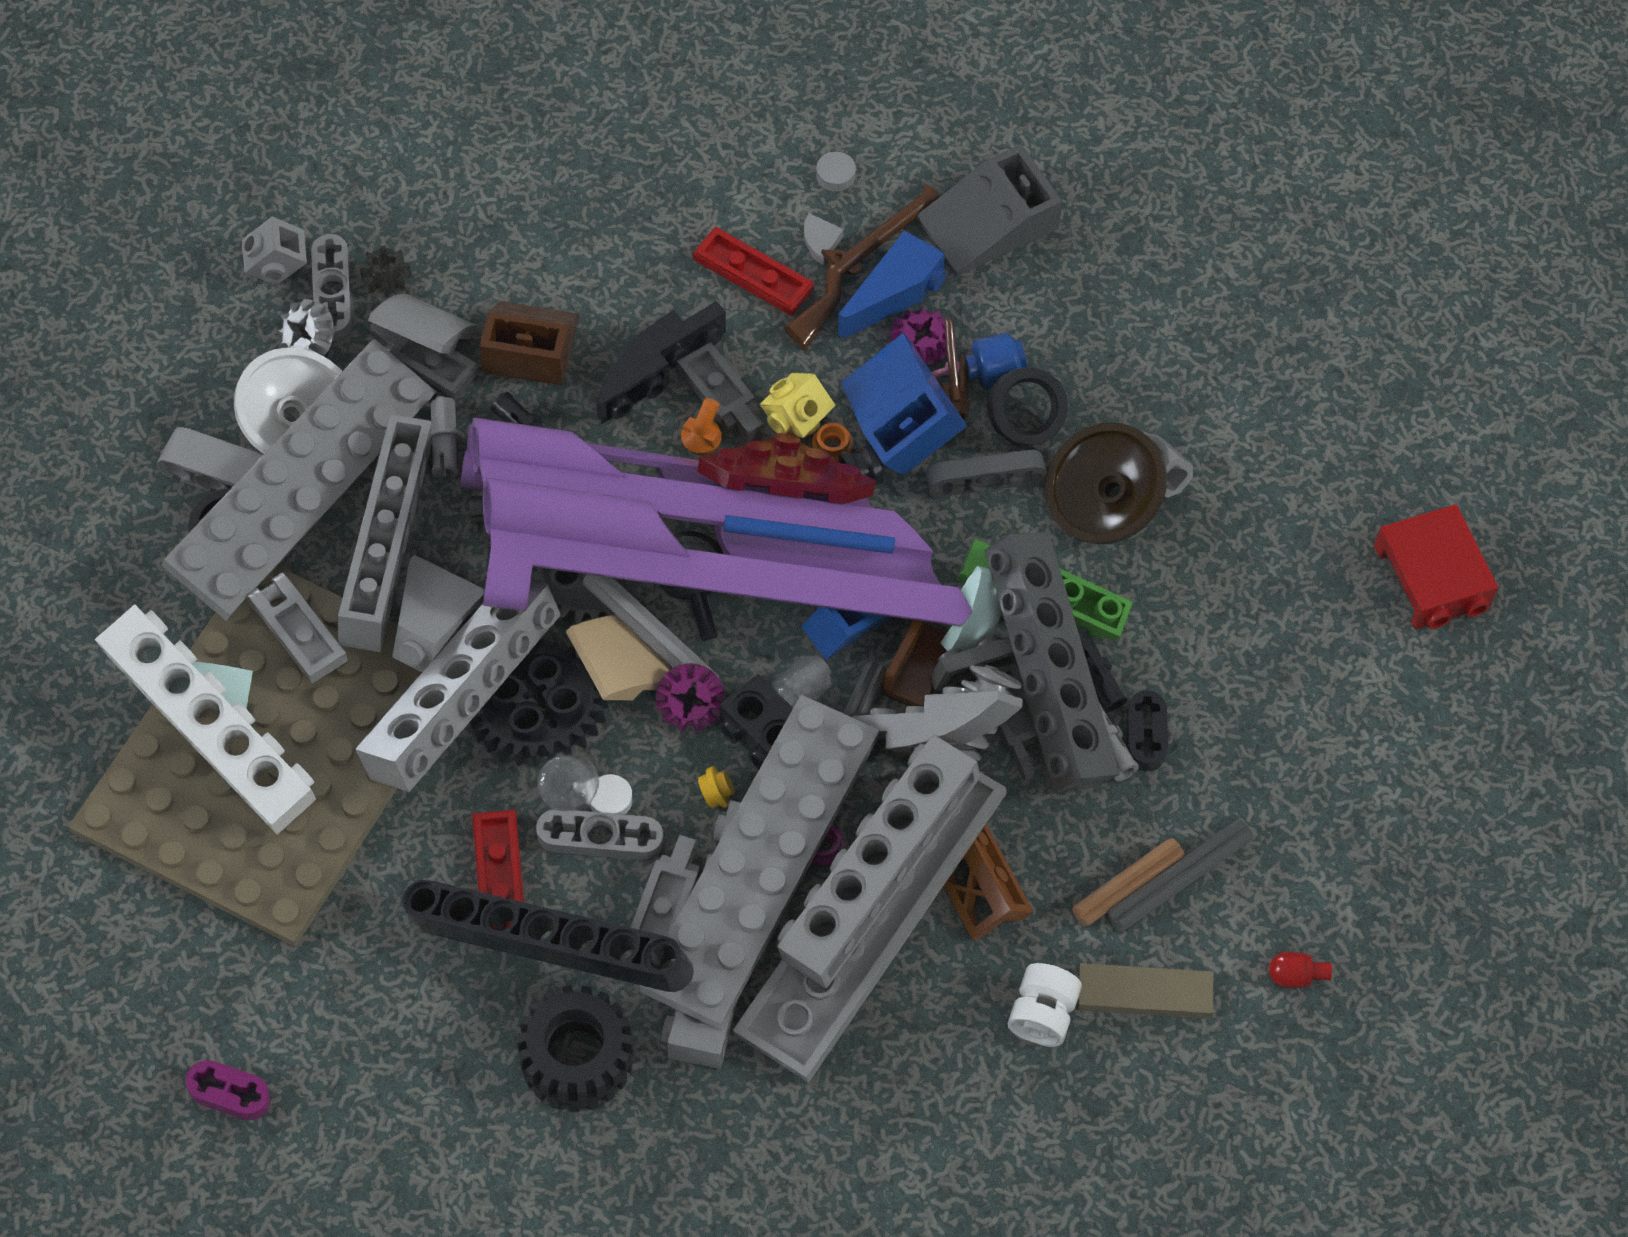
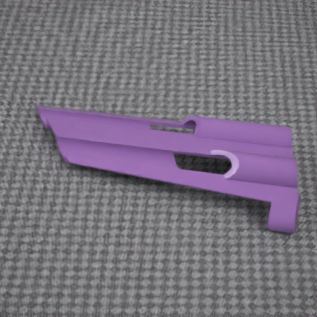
(571, 510)

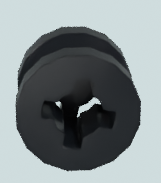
(866, 461)

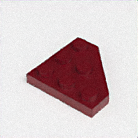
(787, 469)

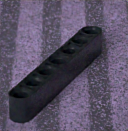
(559, 948)

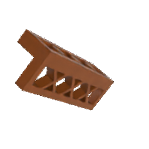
(996, 882)

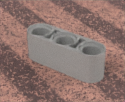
(205, 460)

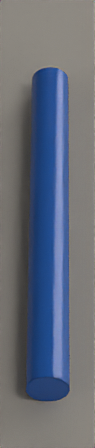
(809, 534)

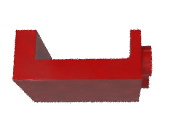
(1438, 566)

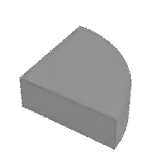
(820, 235)

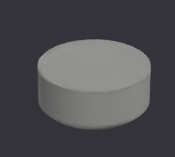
(835, 171)

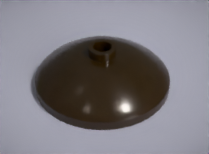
(1090, 468)

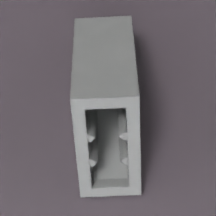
(432, 612)

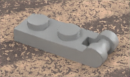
(297, 628)

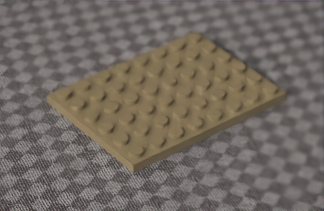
(190, 828)

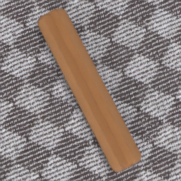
(1127, 882)

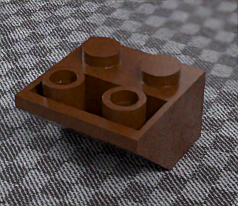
(527, 342)

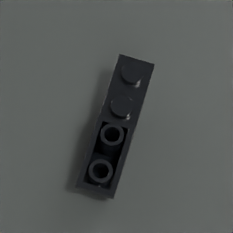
(645, 363)

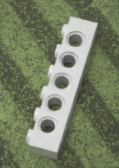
(274, 804)

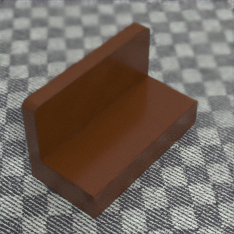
(912, 665)

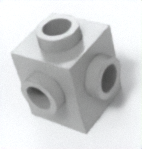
(274, 251)

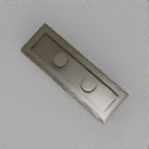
(1146, 990)

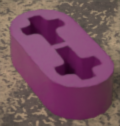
(231, 1080)

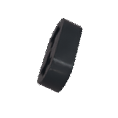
(1156, 730)

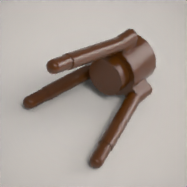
(956, 389)

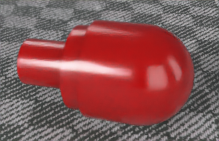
(1297, 970)

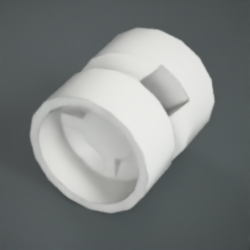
(1045, 1003)

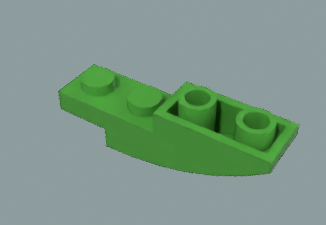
(1091, 605)

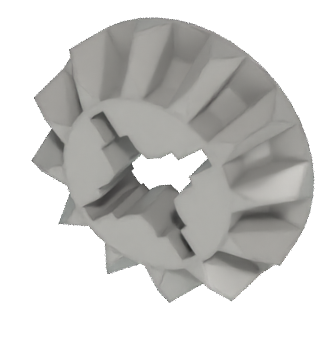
(318, 325)

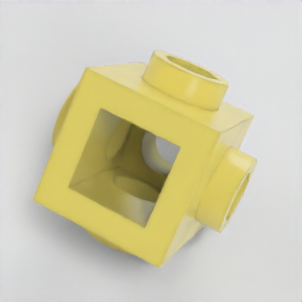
(797, 405)

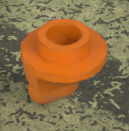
(702, 434)

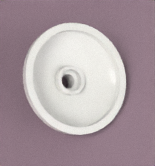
(276, 385)

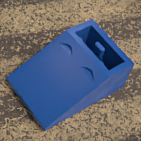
(901, 406)

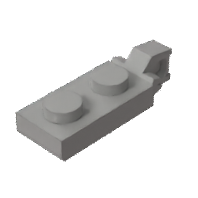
(667, 889)

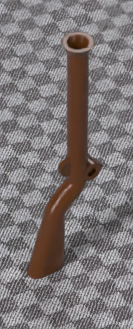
(808, 324)

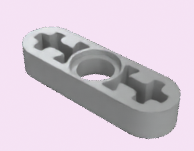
(341, 273)
(589, 820)

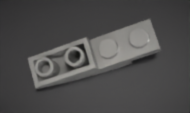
(952, 716)

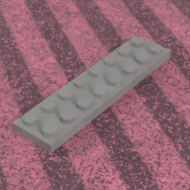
(296, 480)
(765, 856)
(801, 1020)

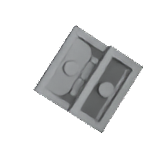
(422, 323)

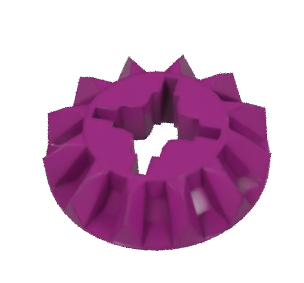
(930, 349)
(678, 681)

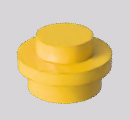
(716, 787)

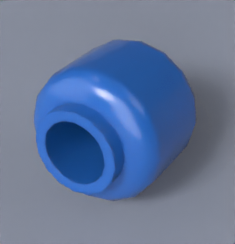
(994, 357)

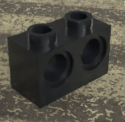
(758, 732)

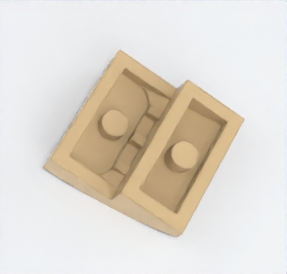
(617, 658)

